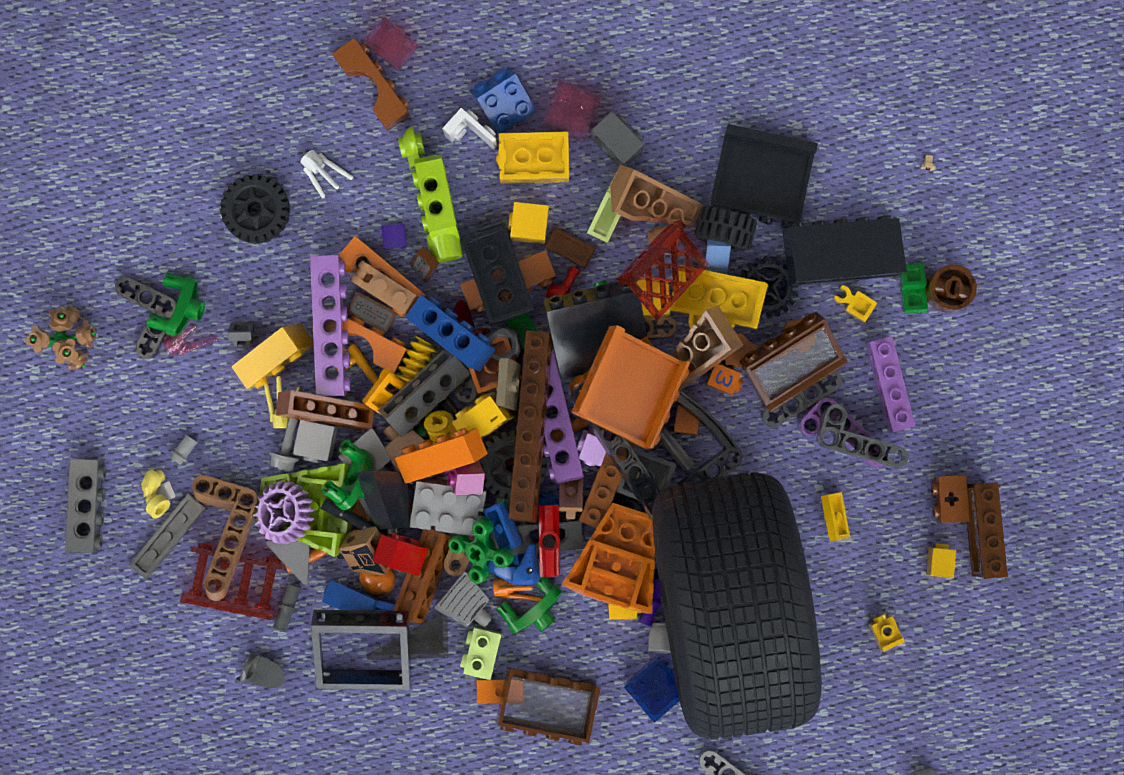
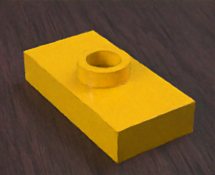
(835, 516)

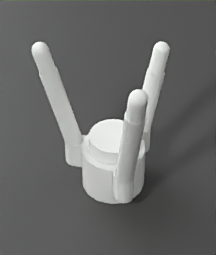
(314, 164)

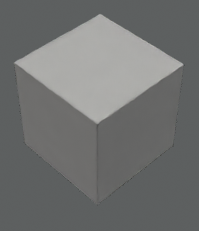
(315, 441)

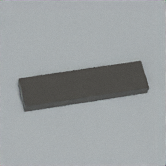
(167, 536)

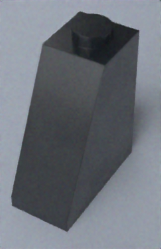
(387, 499)

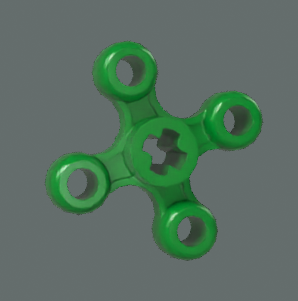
(481, 550)

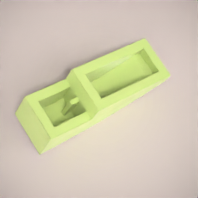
(604, 220)

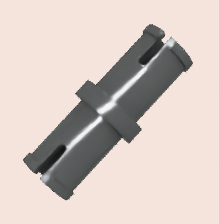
(286, 608)

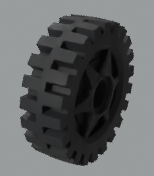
(251, 191)
(501, 450)

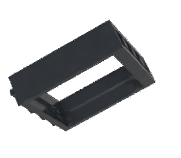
(361, 622)

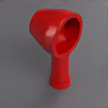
(566, 286)

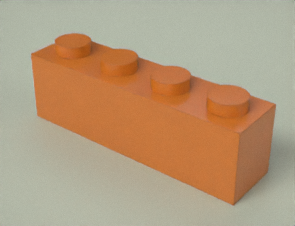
(441, 455)

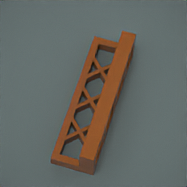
(419, 590)

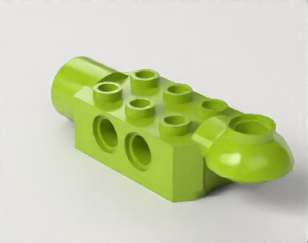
(430, 170)

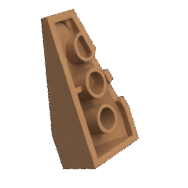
(646, 199)

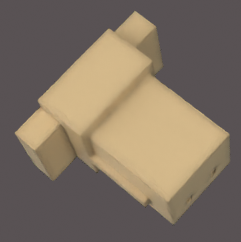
(928, 165)

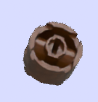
(951, 288)

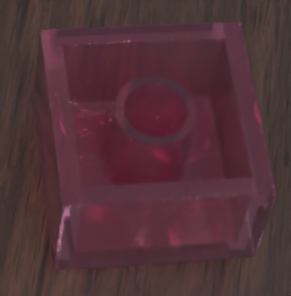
(572, 111)

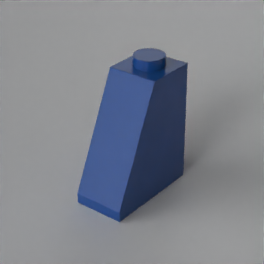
(349, 598)

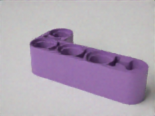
(853, 426)

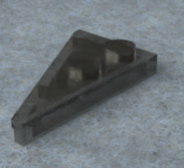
(426, 641)

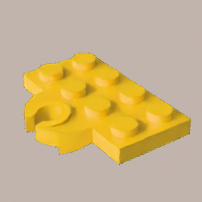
(736, 296)

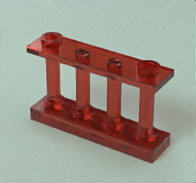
(240, 604)

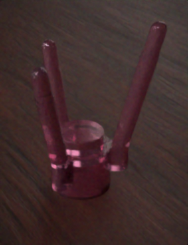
(176, 344)

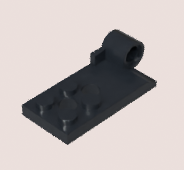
(494, 252)

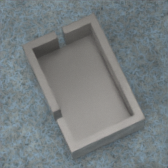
(439, 507)

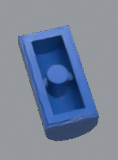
(504, 528)

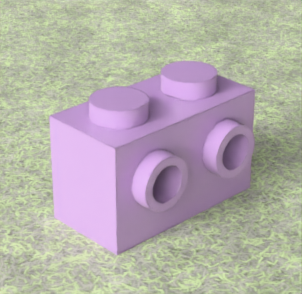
(591, 449)

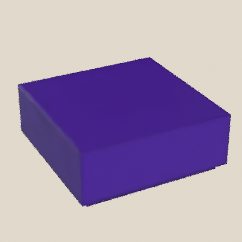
(394, 236)

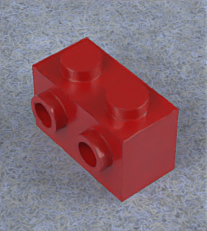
(400, 554)

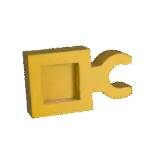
(858, 305)

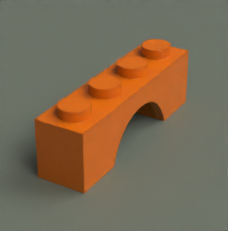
(386, 352)

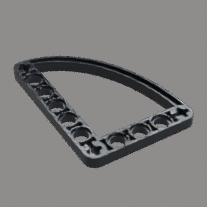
(644, 478)

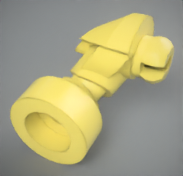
(156, 504)

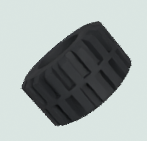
(726, 227)

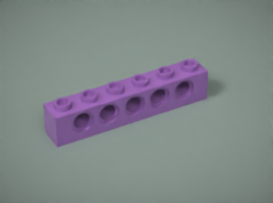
(320, 267)
(572, 468)

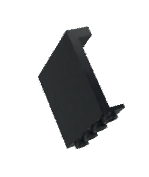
(763, 175)
(582, 320)

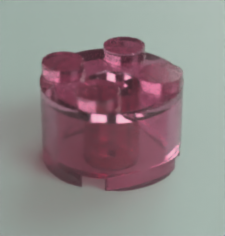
(391, 43)

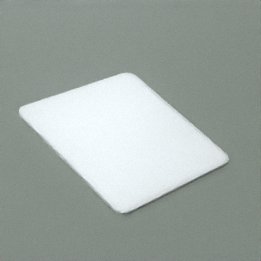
(166, 490)

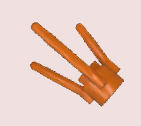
(506, 590)

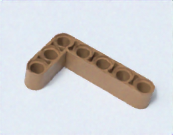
(230, 532)

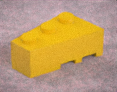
(273, 355)

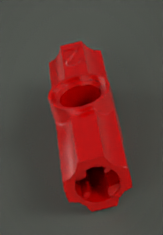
(549, 524)

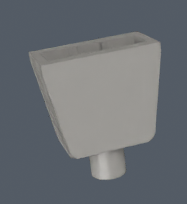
(373, 444)

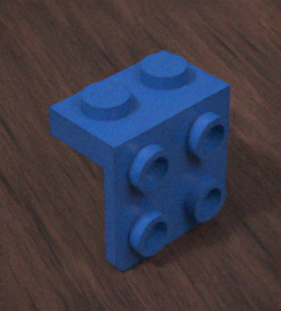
(503, 100)

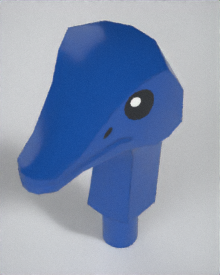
(523, 574)

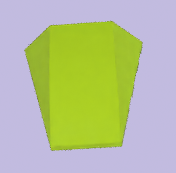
(326, 530)

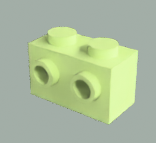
(481, 653)

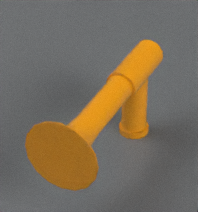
(358, 357)

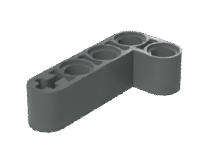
(862, 442)

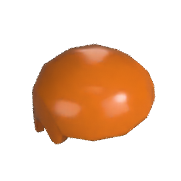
(378, 584)

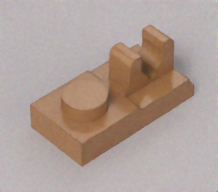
(571, 497)

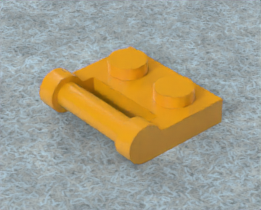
(378, 394)

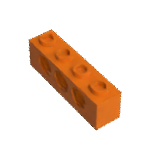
(358, 250)

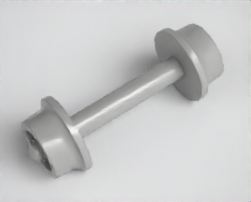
(283, 459)

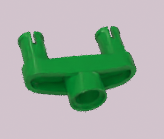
(186, 307)
(350, 489)
(538, 615)

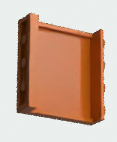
(631, 388)

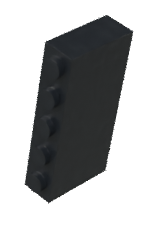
(844, 250)

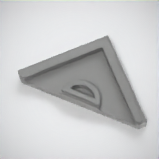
(295, 556)

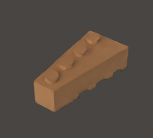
(707, 344)

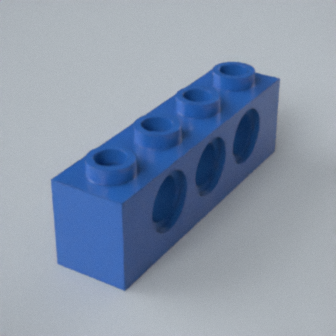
(423, 315)

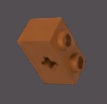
(950, 486)

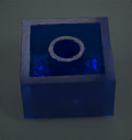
(654, 688)

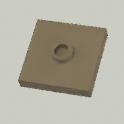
(508, 384)

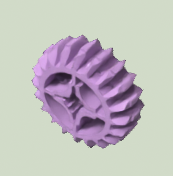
(272, 517)

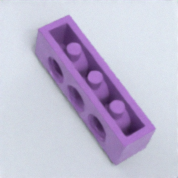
(890, 384)

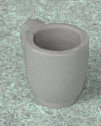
(658, 639)

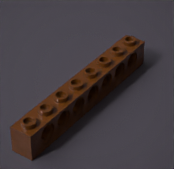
(531, 426)

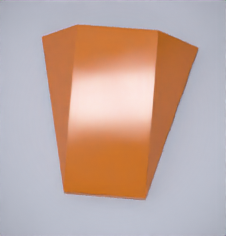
(618, 561)

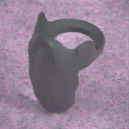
(515, 343)
(261, 672)

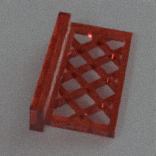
(649, 257)

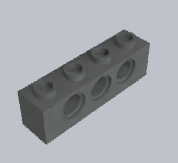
(412, 393)
(76, 516)
(572, 540)

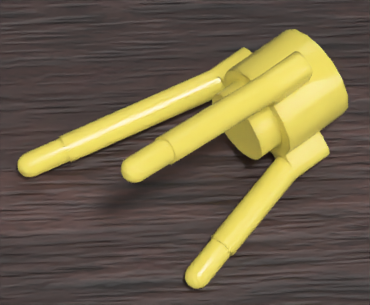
(278, 421)

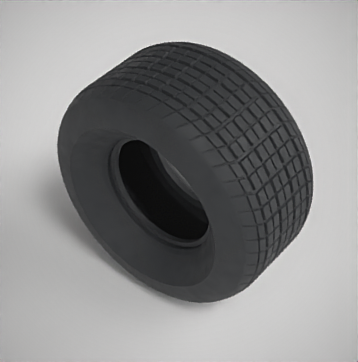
(737, 605)

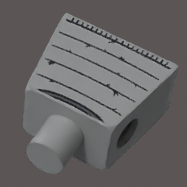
(465, 603)

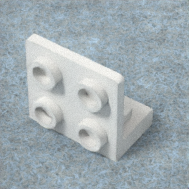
(456, 128)

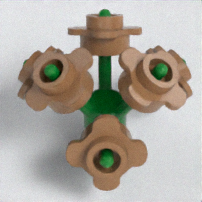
(59, 341)

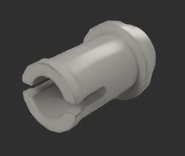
(183, 449)

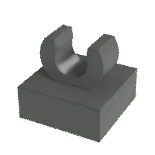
(241, 332)

